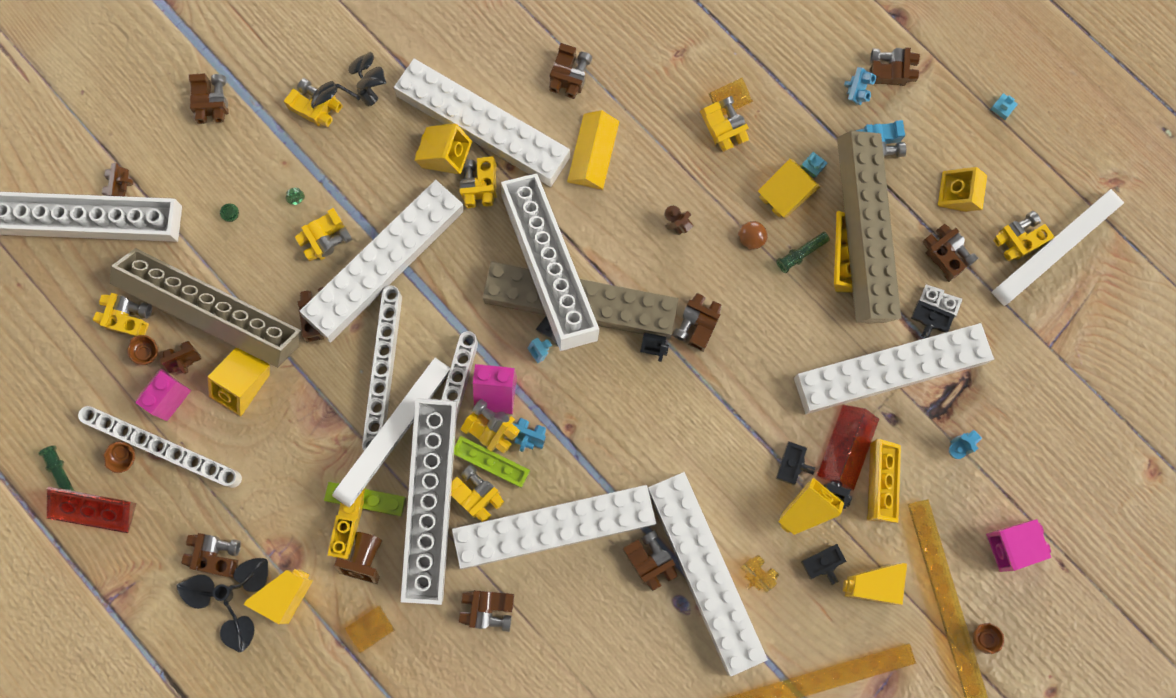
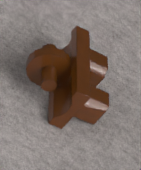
(118, 181)
(678, 220)
(180, 360)

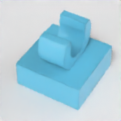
(1004, 106)
(813, 165)
(539, 349)

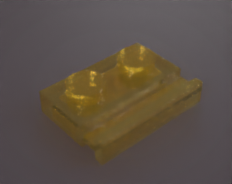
(737, 90)
(370, 629)

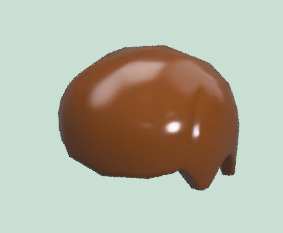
(753, 235)
(142, 350)
(119, 456)
(988, 638)

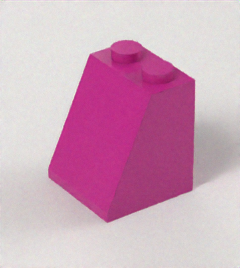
(495, 386)
(162, 395)
(1019, 546)

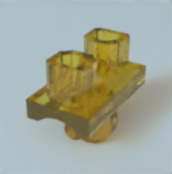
(757, 576)

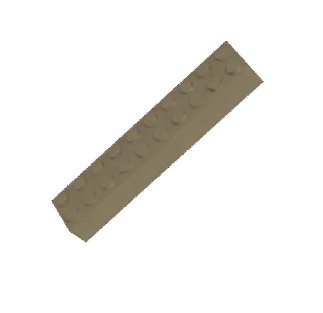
(868, 227)
(611, 305)
(205, 307)

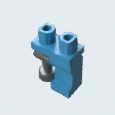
(890, 134)

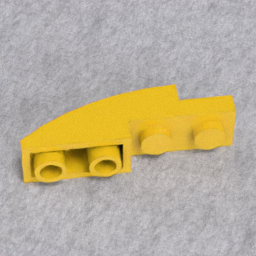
(345, 528)

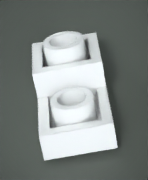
(939, 299)

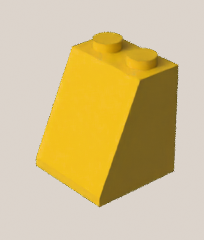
(443, 148)
(788, 189)
(237, 380)
(810, 508)
(878, 585)
(281, 596)

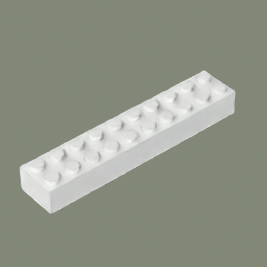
(482, 122)
(89, 216)
(382, 261)
(549, 262)
(893, 368)
(429, 501)
(553, 527)
(707, 575)

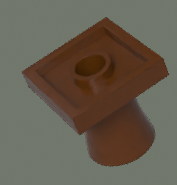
(362, 556)

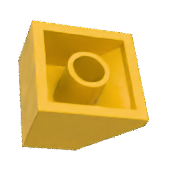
(963, 189)

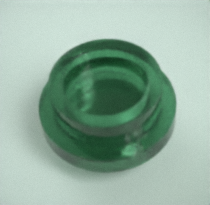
(294, 196)
(229, 212)

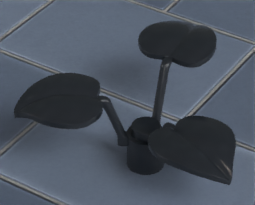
(371, 79)
(198, 589)

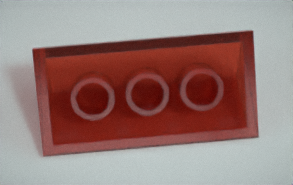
(848, 446)
(89, 510)

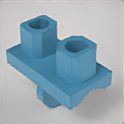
(857, 86)
(529, 438)
(964, 444)

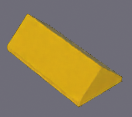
(593, 150)
(842, 268)
(884, 481)

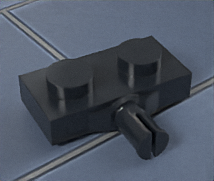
(932, 318)
(793, 463)
(824, 563)

